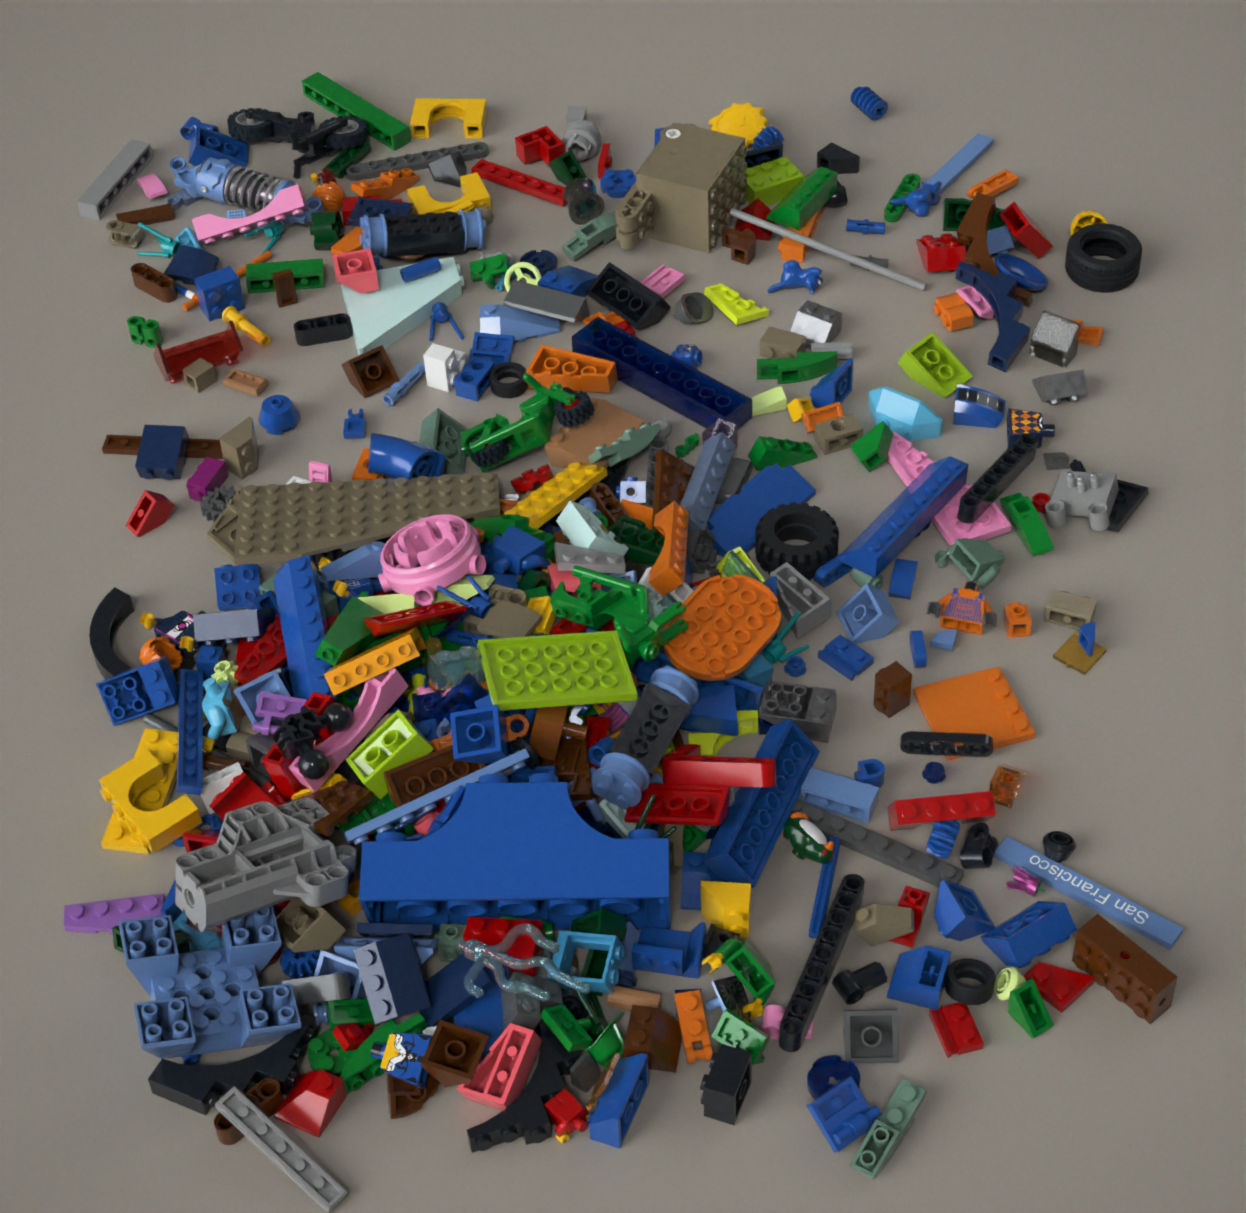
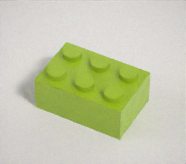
(771, 180)

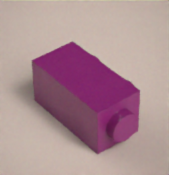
(208, 475)

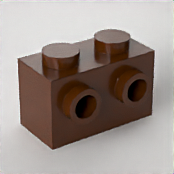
(892, 689)

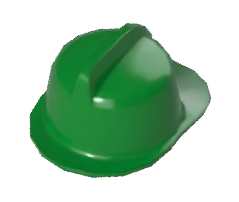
(607, 1043)

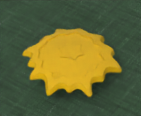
(740, 121)

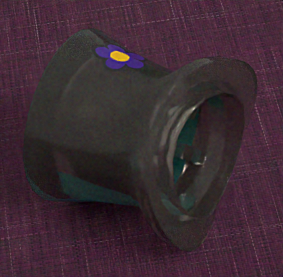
(583, 200)

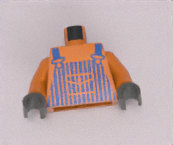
(964, 610)

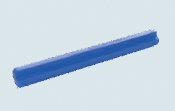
(824, 891)

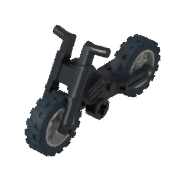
(273, 127)

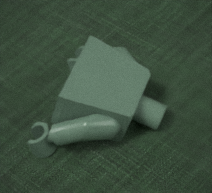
(975, 559)

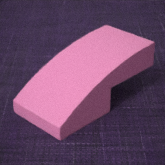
(152, 185)

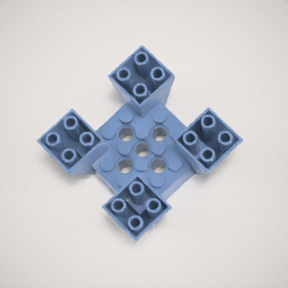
(207, 996)

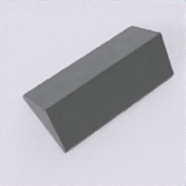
(547, 302)

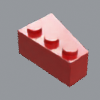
(493, 931)

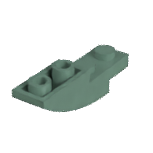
(590, 234)
(625, 446)
(889, 1130)

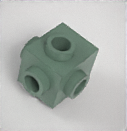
(449, 940)

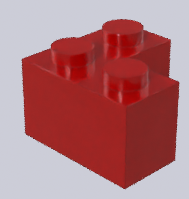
(539, 145)

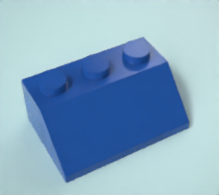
(1030, 933)
(620, 1101)

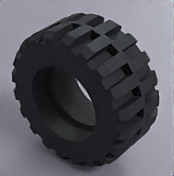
(796, 523)

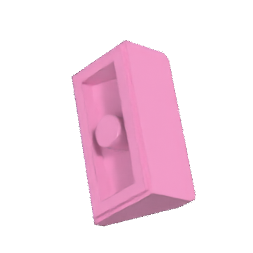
(976, 301)

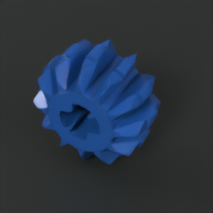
(767, 137)
(943, 838)
(299, 964)

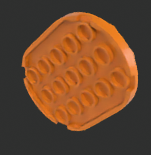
(727, 627)

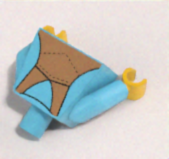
(222, 711)

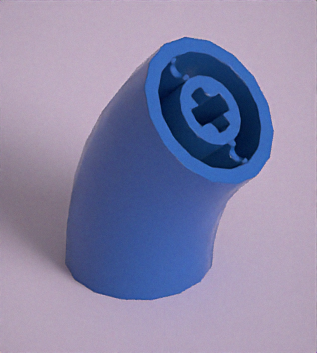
(400, 458)

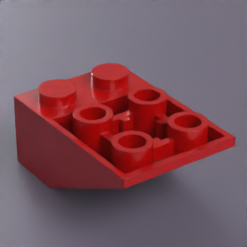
(941, 252)

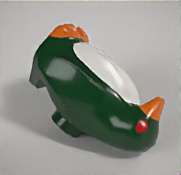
(807, 839)

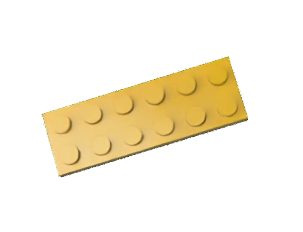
(557, 492)
(164, 748)

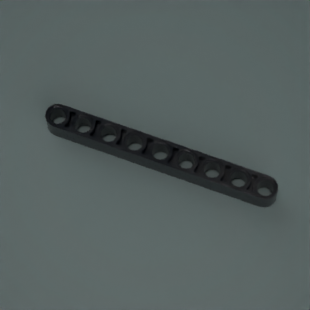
(821, 963)

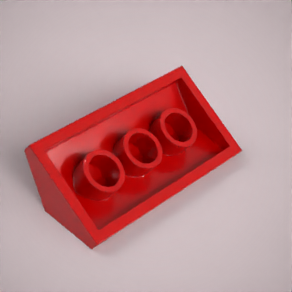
(413, 617)
(682, 805)

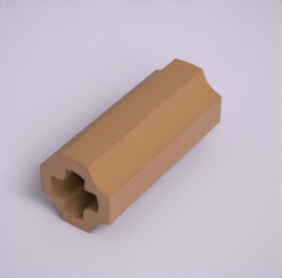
(625, 997)

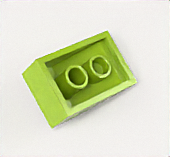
(934, 366)

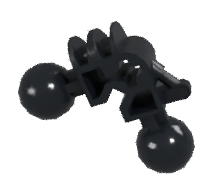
(302, 729)

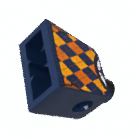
(1027, 422)

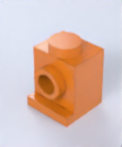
(1017, 615)

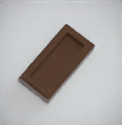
(284, 288)

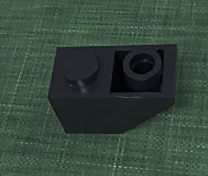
(838, 159)

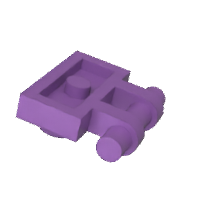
(275, 707)

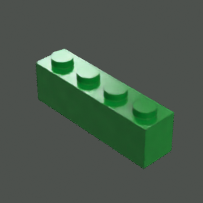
(306, 274)

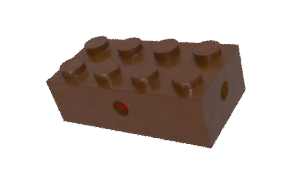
(1124, 969)

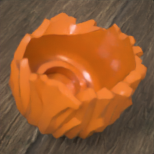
(330, 195)
(160, 647)

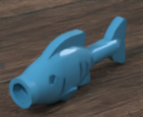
(199, 940)

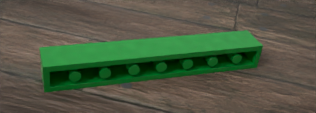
(345, 103)

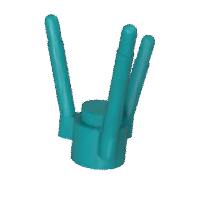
(272, 230)
(168, 245)
(776, 649)

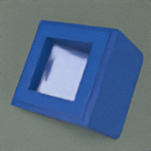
(1087, 637)

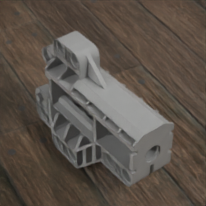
(250, 875)

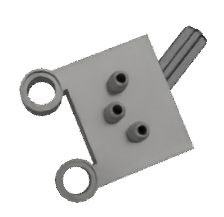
(1082, 495)

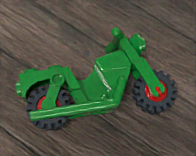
(489, 440)

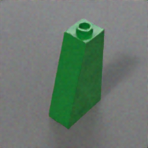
(348, 633)

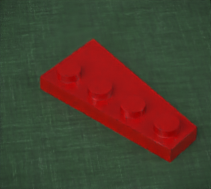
(266, 656)

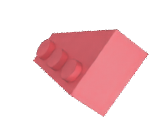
(505, 1068)

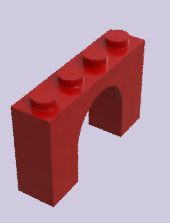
(278, 766)
(919, 811)

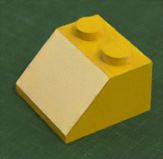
(727, 905)

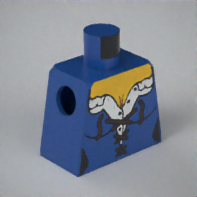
(403, 1057)

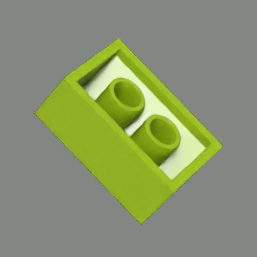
(388, 747)

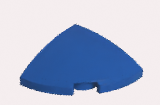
(448, 811)

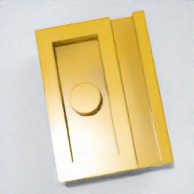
(543, 607)

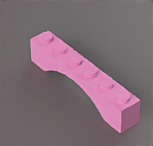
(287, 202)
(375, 700)

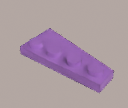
(106, 914)

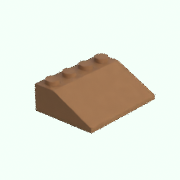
(578, 442)

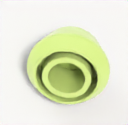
(1006, 981)

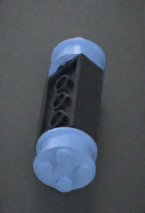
(423, 233)
(645, 737)

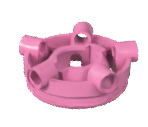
(443, 547)

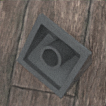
(871, 1036)

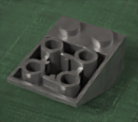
(807, 706)

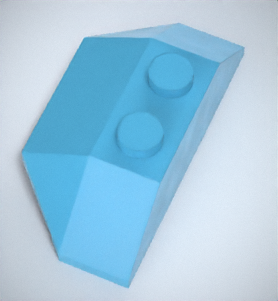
(904, 414)

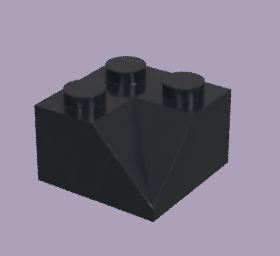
(726, 1084)

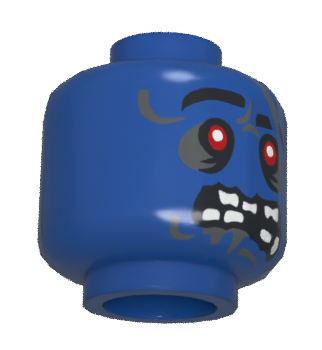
(688, 354)

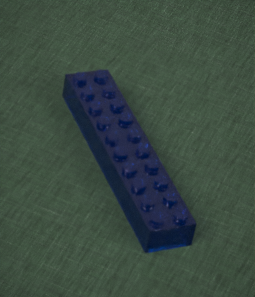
(663, 376)

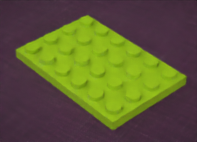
(556, 670)

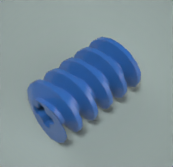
(869, 102)

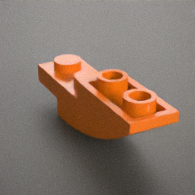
(388, 185)

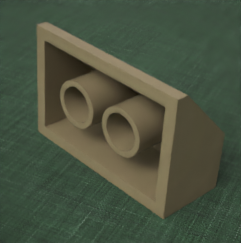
(307, 927)

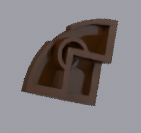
(407, 1099)

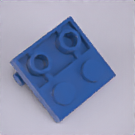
(843, 1114)

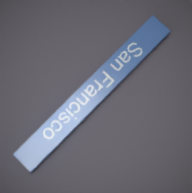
(1089, 893)

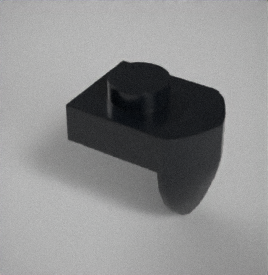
(839, 198)

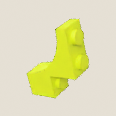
(712, 742)

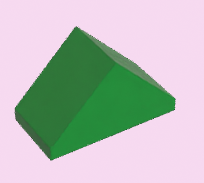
(1029, 1009)

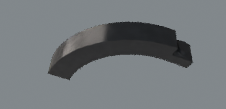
(104, 626)

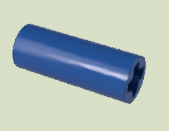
(420, 269)

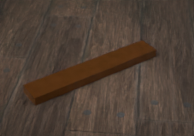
(130, 446)

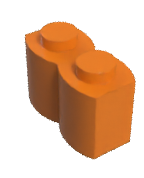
(953, 312)

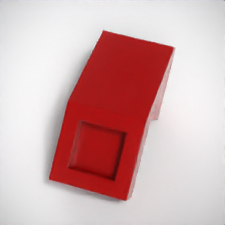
(918, 901)

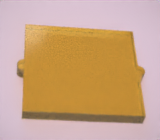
(1075, 657)

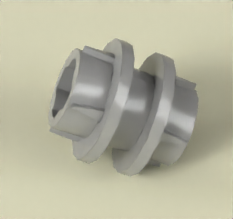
(582, 139)

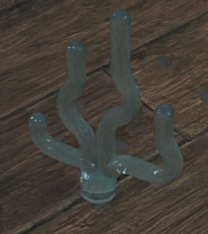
(490, 956)

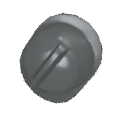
(693, 308)

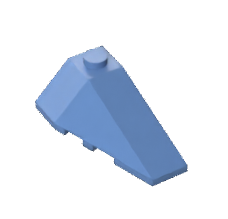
(516, 322)

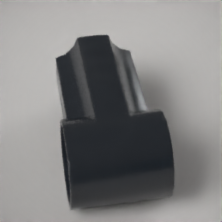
(854, 984)

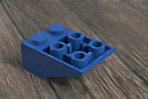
(139, 690)

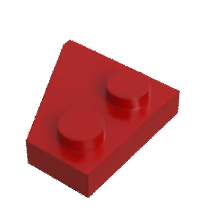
(1059, 985)

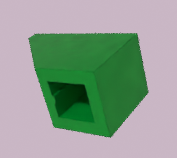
(873, 446)

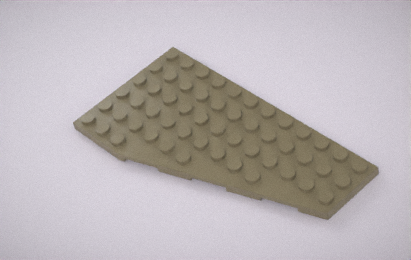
(318, 517)

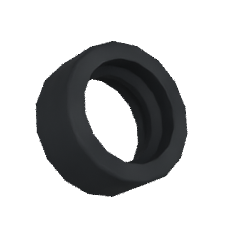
(505, 370)
(970, 969)

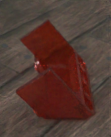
(216, 349)

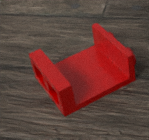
(238, 794)

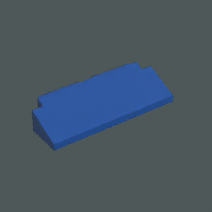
(738, 516)

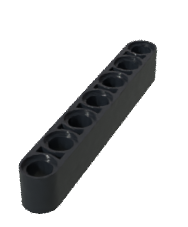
(997, 478)

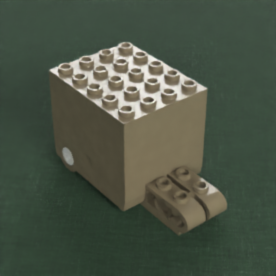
(685, 189)

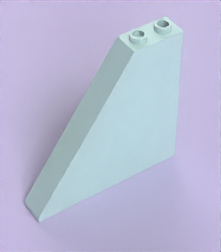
(399, 306)

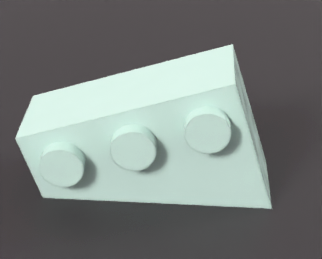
(585, 531)

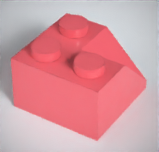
(356, 270)

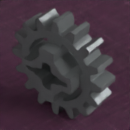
(216, 502)

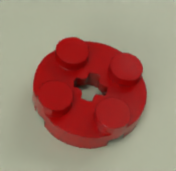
(530, 478)

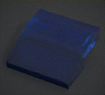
(461, 696)

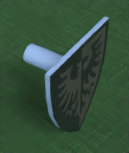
(729, 996)

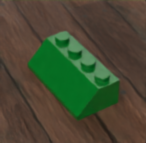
(805, 199)

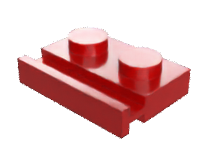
(956, 1029)

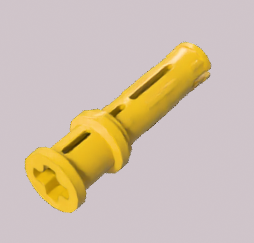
(241, 323)

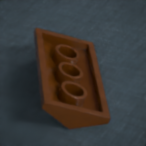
(426, 775)

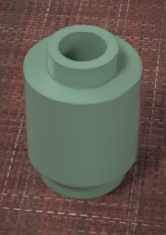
(862, 578)

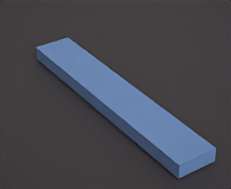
(961, 161)

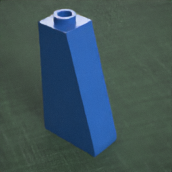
(714, 711)

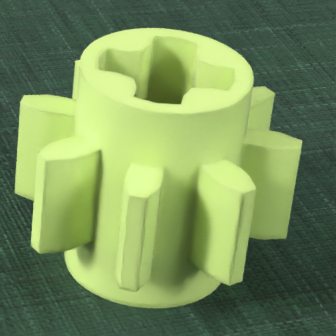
(225, 672)

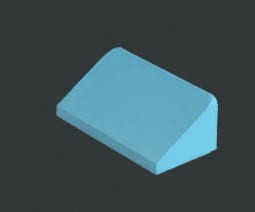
(189, 238)

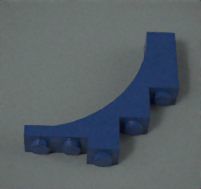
(998, 293)

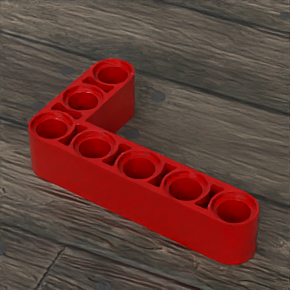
(688, 767)

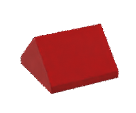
(759, 210)

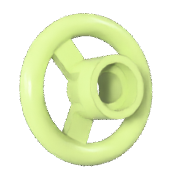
(516, 267)

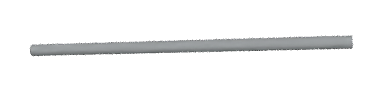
(828, 249)

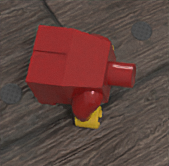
(566, 1114)

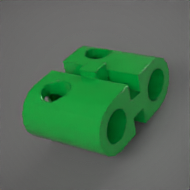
(144, 331)

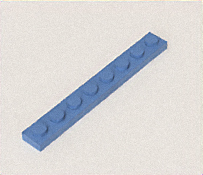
(428, 802)

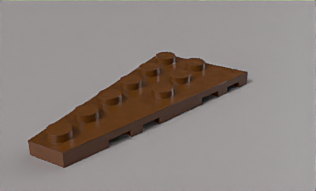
(670, 481)

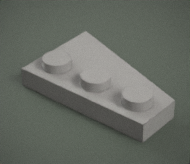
(568, 556)

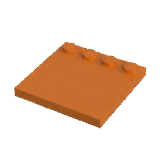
(975, 705)

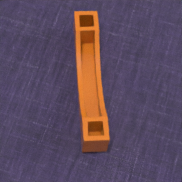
(670, 565)

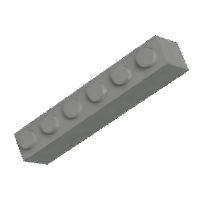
(114, 179)

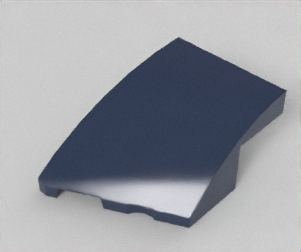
(190, 264)

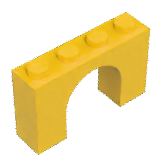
(430, 110)
(471, 188)
(156, 827)

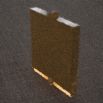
(602, 1081)

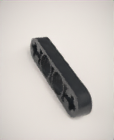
(974, 744)

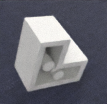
(442, 366)

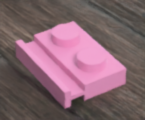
(663, 280)

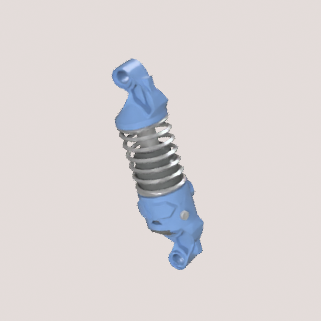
(236, 185)

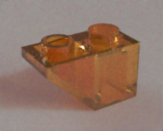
(1006, 784)

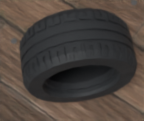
(1103, 241)

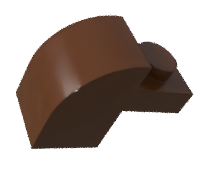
(741, 244)

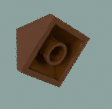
(454, 1054)

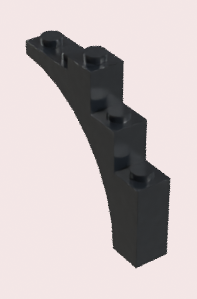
(202, 1085)
(527, 1113)

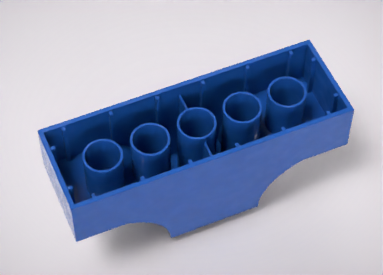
(516, 856)

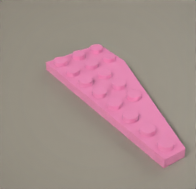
(910, 463)

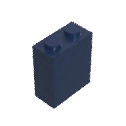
(162, 452)

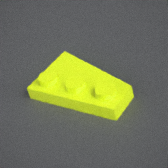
(733, 306)

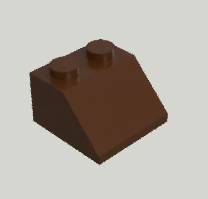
(370, 371)
(653, 1034)

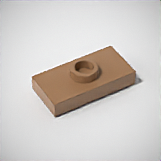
(245, 382)

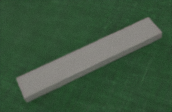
(281, 1150)

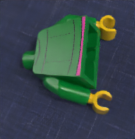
(749, 969)

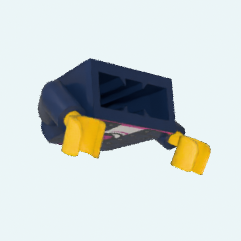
(177, 628)

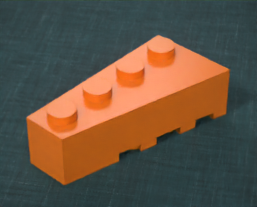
(572, 370)

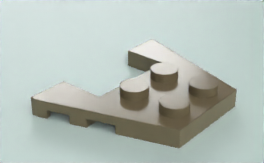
(224, 529)

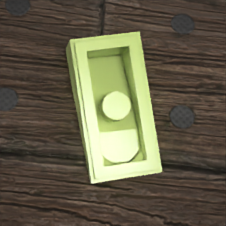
(769, 401)

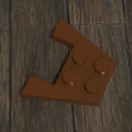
(573, 765)
(339, 802)

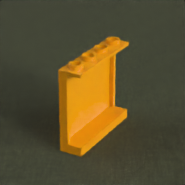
(375, 661)

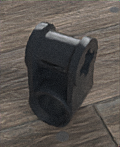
(978, 848)

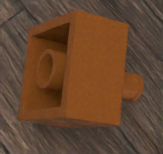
(549, 727)

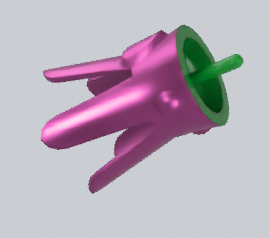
(1026, 882)

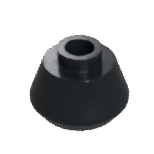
(1058, 845)
(573, 1003)

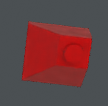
(312, 1102)

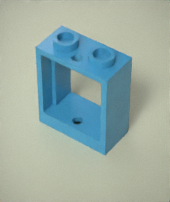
(570, 941)

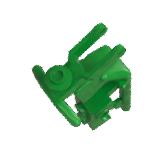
(628, 606)

